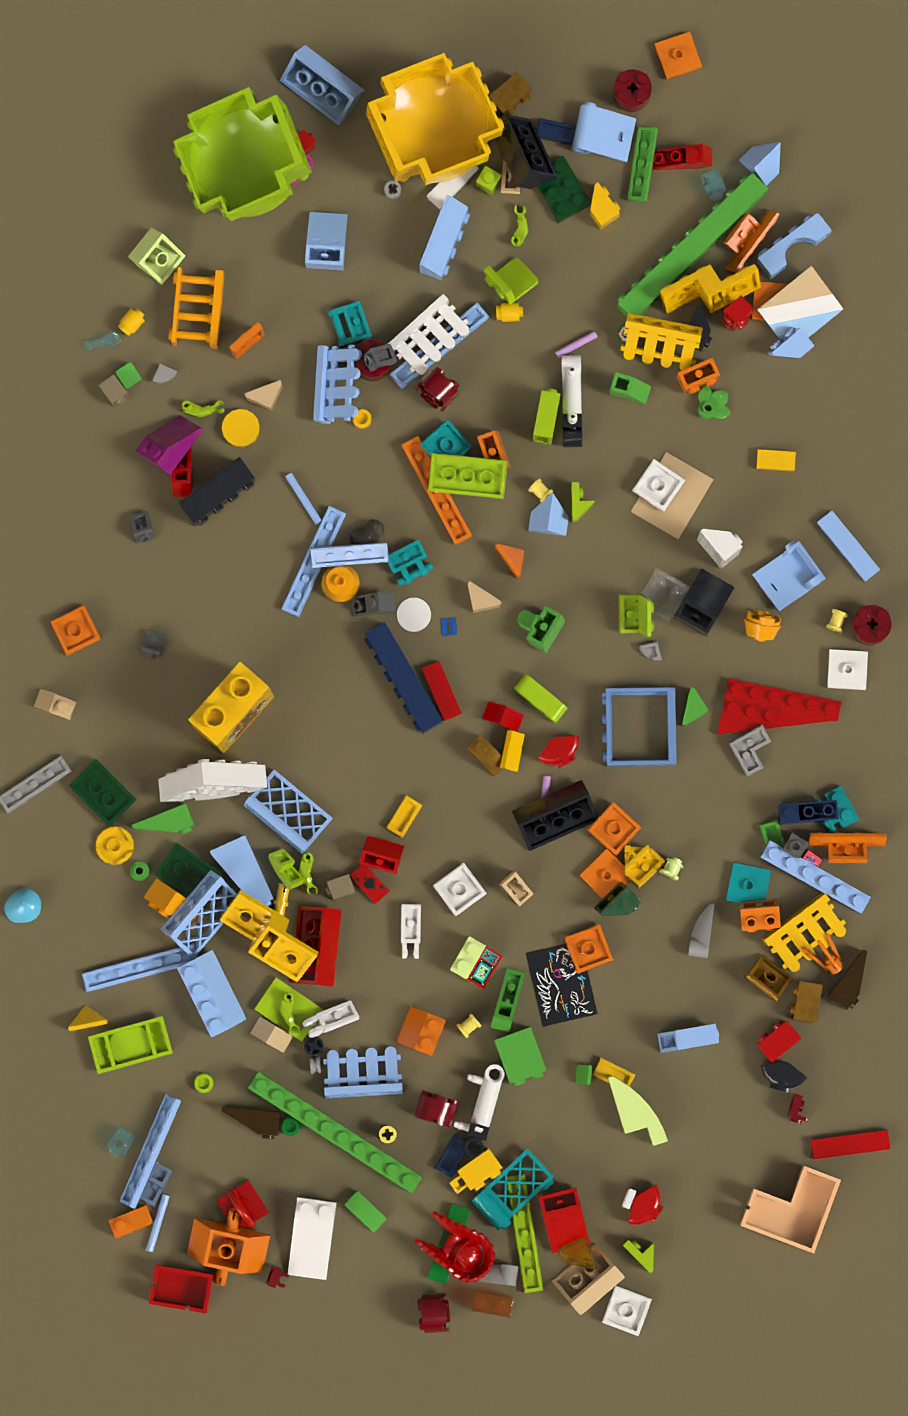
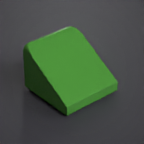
(128, 375)
(583, 1074)

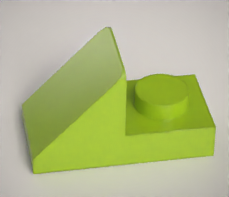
(579, 507)
(645, 1258)

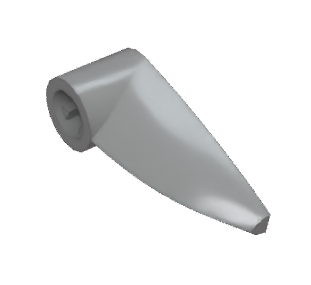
(701, 934)
(501, 1275)

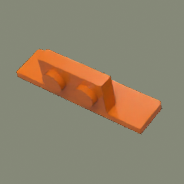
(746, 237)
(847, 846)

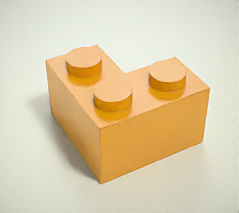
(164, 899)

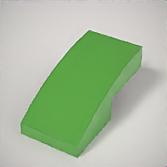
(365, 1211)

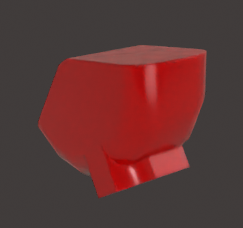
(560, 751)
(645, 1206)

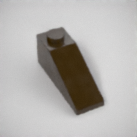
(848, 987)
(259, 1121)

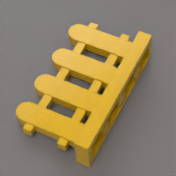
(662, 330)
(809, 922)

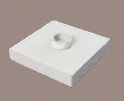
(658, 485)
(847, 669)
(459, 889)
(626, 1310)

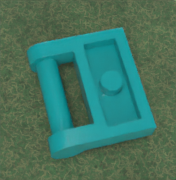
(356, 322)

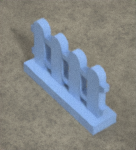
(326, 383)
(354, 1088)

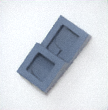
(155, 1184)

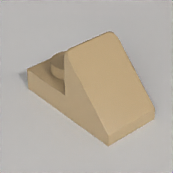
(55, 704)

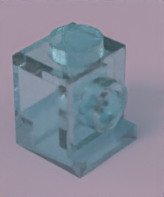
(713, 184)
(127, 1139)

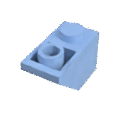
(793, 345)

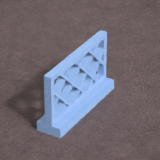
(279, 826)
(193, 906)

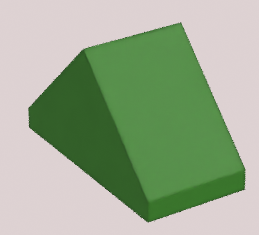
(694, 708)

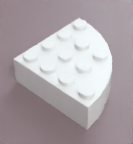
(212, 780)

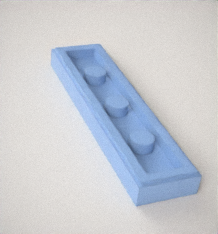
(848, 546)
(349, 554)

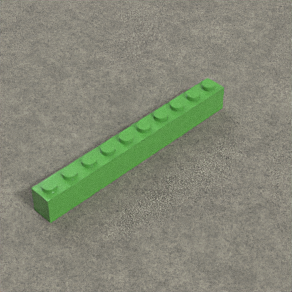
(694, 246)
(335, 1132)

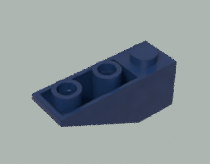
(807, 812)

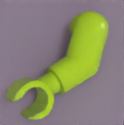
(522, 230)
(199, 411)
(304, 869)
(286, 1011)

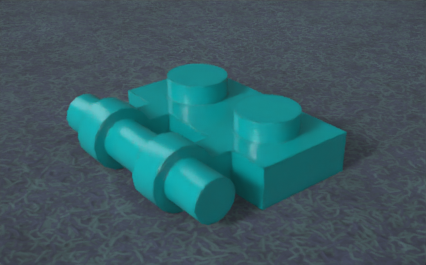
(407, 557)
(845, 809)

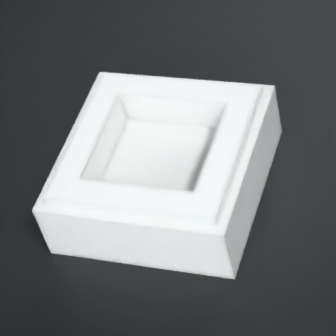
(628, 1198)

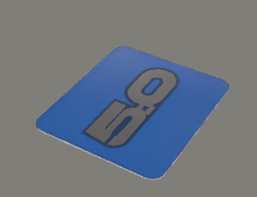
(448, 626)

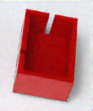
(181, 1288)

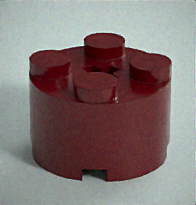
(640, 83)
(365, 373)
(437, 389)
(862, 631)
(436, 1108)
(434, 1312)

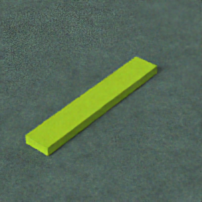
(525, 1238)

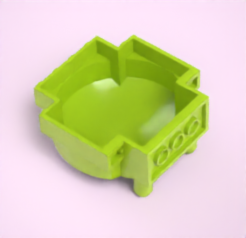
(241, 155)

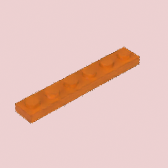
(442, 501)

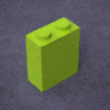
(546, 416)

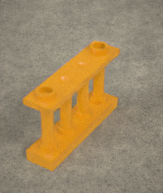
(213, 318)

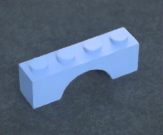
(811, 231)

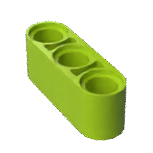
(540, 698)

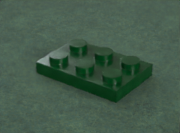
(565, 193)
(103, 793)
(184, 869)

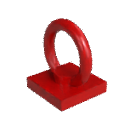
(246, 1202)

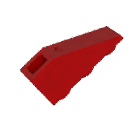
(683, 157)

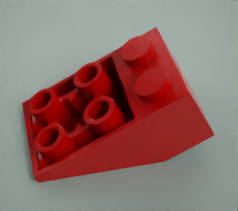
(563, 1218)

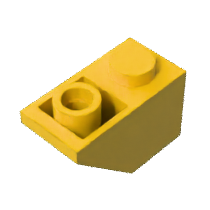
(602, 208)

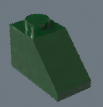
(618, 902)

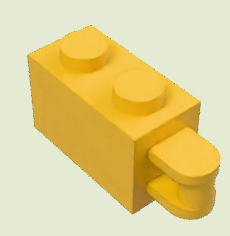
(477, 1172)

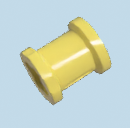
(540, 490)
(837, 621)
(468, 1025)
(384, 1139)

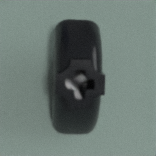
(782, 1076)

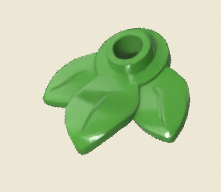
(714, 401)

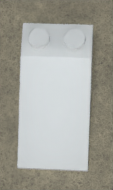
(311, 1238)

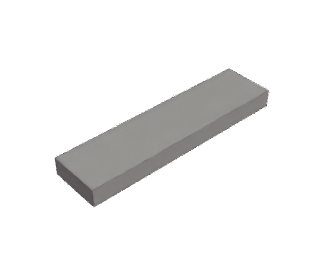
(34, 784)

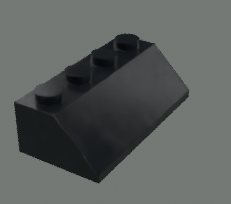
(524, 153)
(217, 492)
(565, 811)

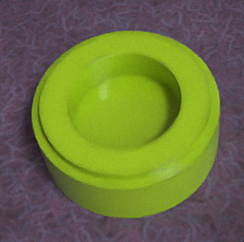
(203, 1083)

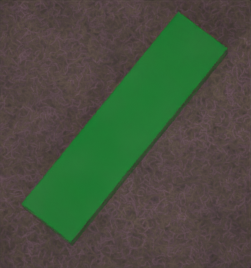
(438, 1272)

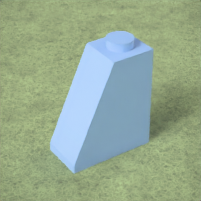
(688, 1038)

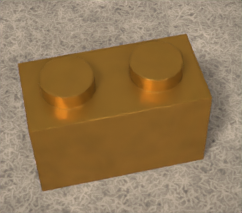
(511, 94)
(806, 1002)

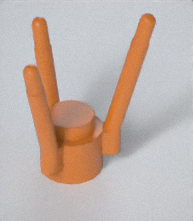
(832, 962)

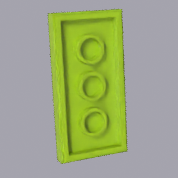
(468, 475)

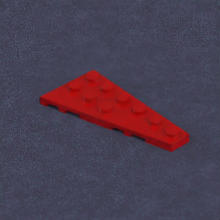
(752, 704)

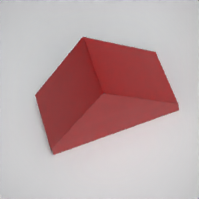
(502, 716)

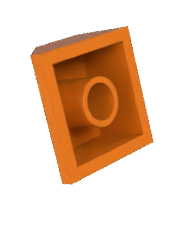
(421, 1031)

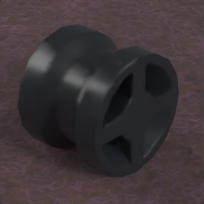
(311, 1044)

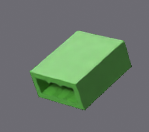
(520, 1056)

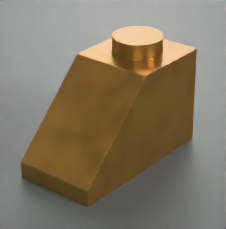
(486, 755)

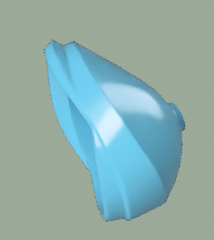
(23, 906)

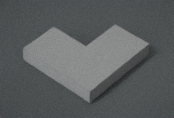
(745, 747)

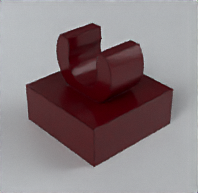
(274, 1276)

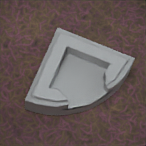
(164, 374)
(651, 651)

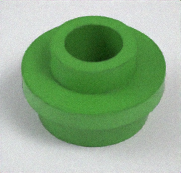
(144, 875)

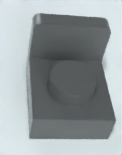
(379, 357)
(142, 527)
(152, 644)
(795, 845)

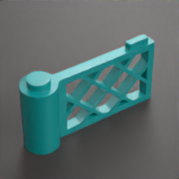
(494, 1208)

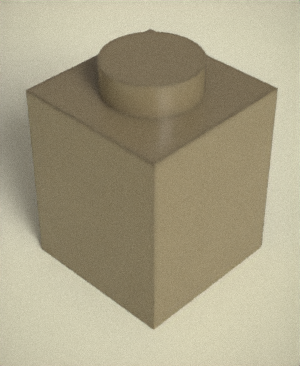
(114, 391)
(340, 887)

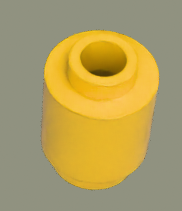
(509, 312)
(131, 321)

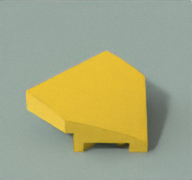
(641, 864)

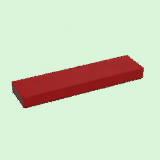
(850, 1144)

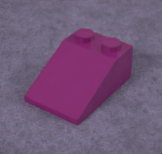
(169, 443)

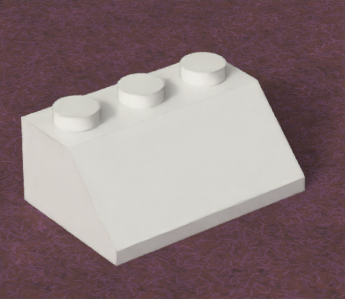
(720, 545)

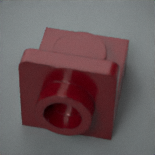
(796, 1106)

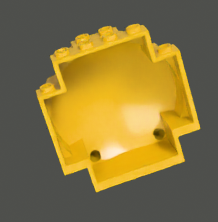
(434, 120)

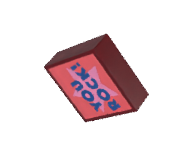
(812, 858)

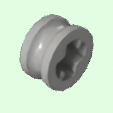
(386, 189)
(315, 1064)

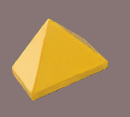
(87, 1018)

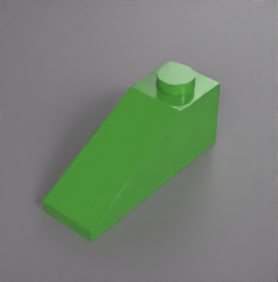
(170, 821)
(508, 1000)

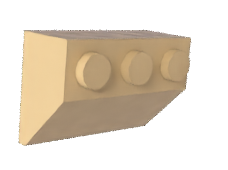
(586, 1286)

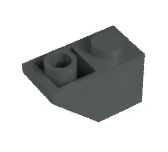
(373, 604)

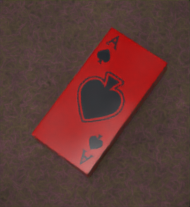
(369, 883)

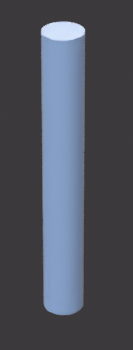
(303, 498)
(157, 1222)

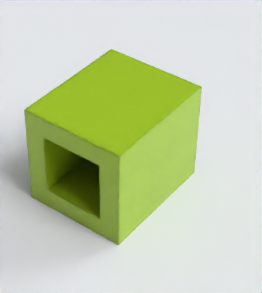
(488, 181)

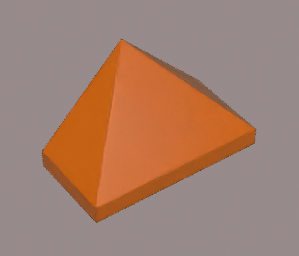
(513, 558)

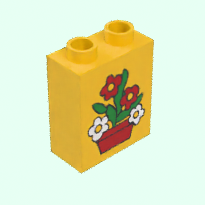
(231, 707)

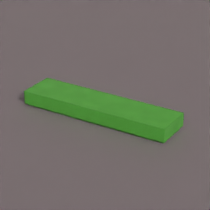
(642, 164)

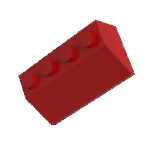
(319, 930)

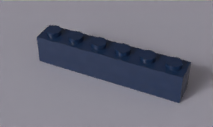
(403, 677)

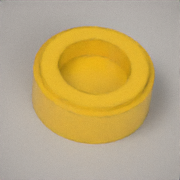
(362, 419)

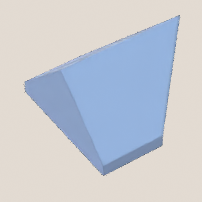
(763, 161)
(549, 517)

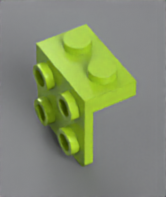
(511, 280)
(635, 614)

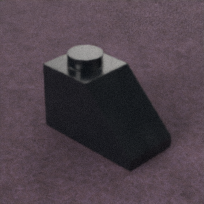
(700, 320)

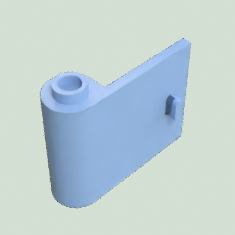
(601, 132)
(790, 574)

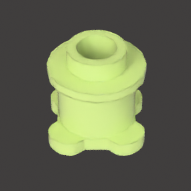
(672, 868)

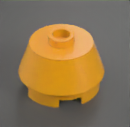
(340, 583)
(762, 625)

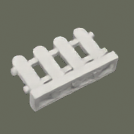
(418, 338)

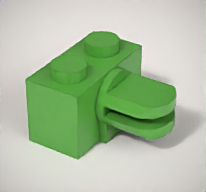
(541, 628)

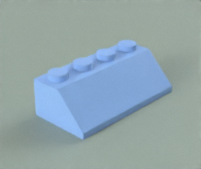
(321, 84)
(443, 238)
(211, 993)

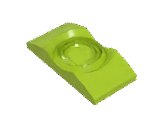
(130, 1045)

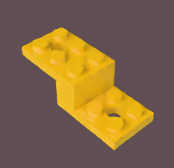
(707, 285)
(268, 936)

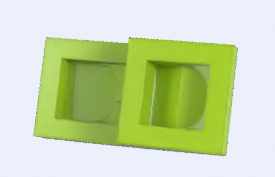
(283, 866)

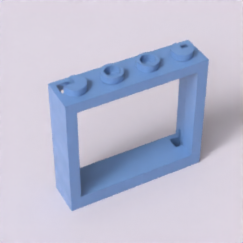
(671, 725)

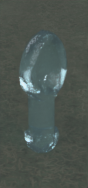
(108, 340)

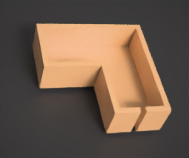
(798, 1220)

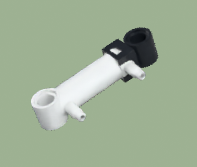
(571, 401)
(483, 1110)

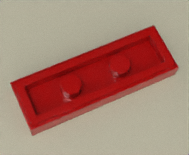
(441, 691)

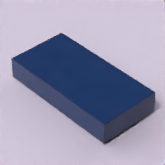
(556, 131)
(452, 1156)

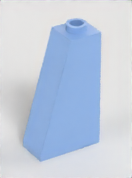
(243, 868)

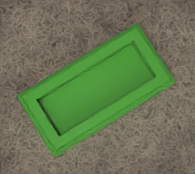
(772, 832)

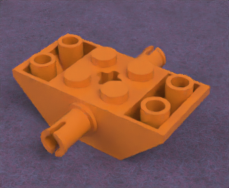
(209, 1245)

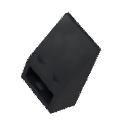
(703, 602)

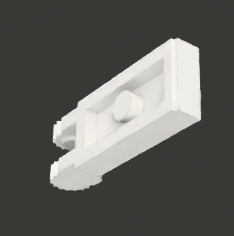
(410, 928)
(332, 1018)

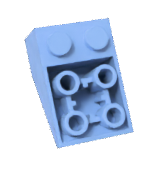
(326, 241)

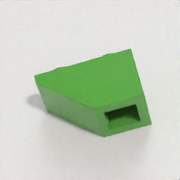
(630, 388)

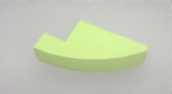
(635, 1112)

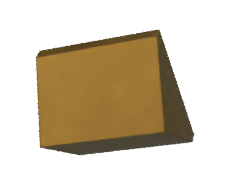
(768, 978)

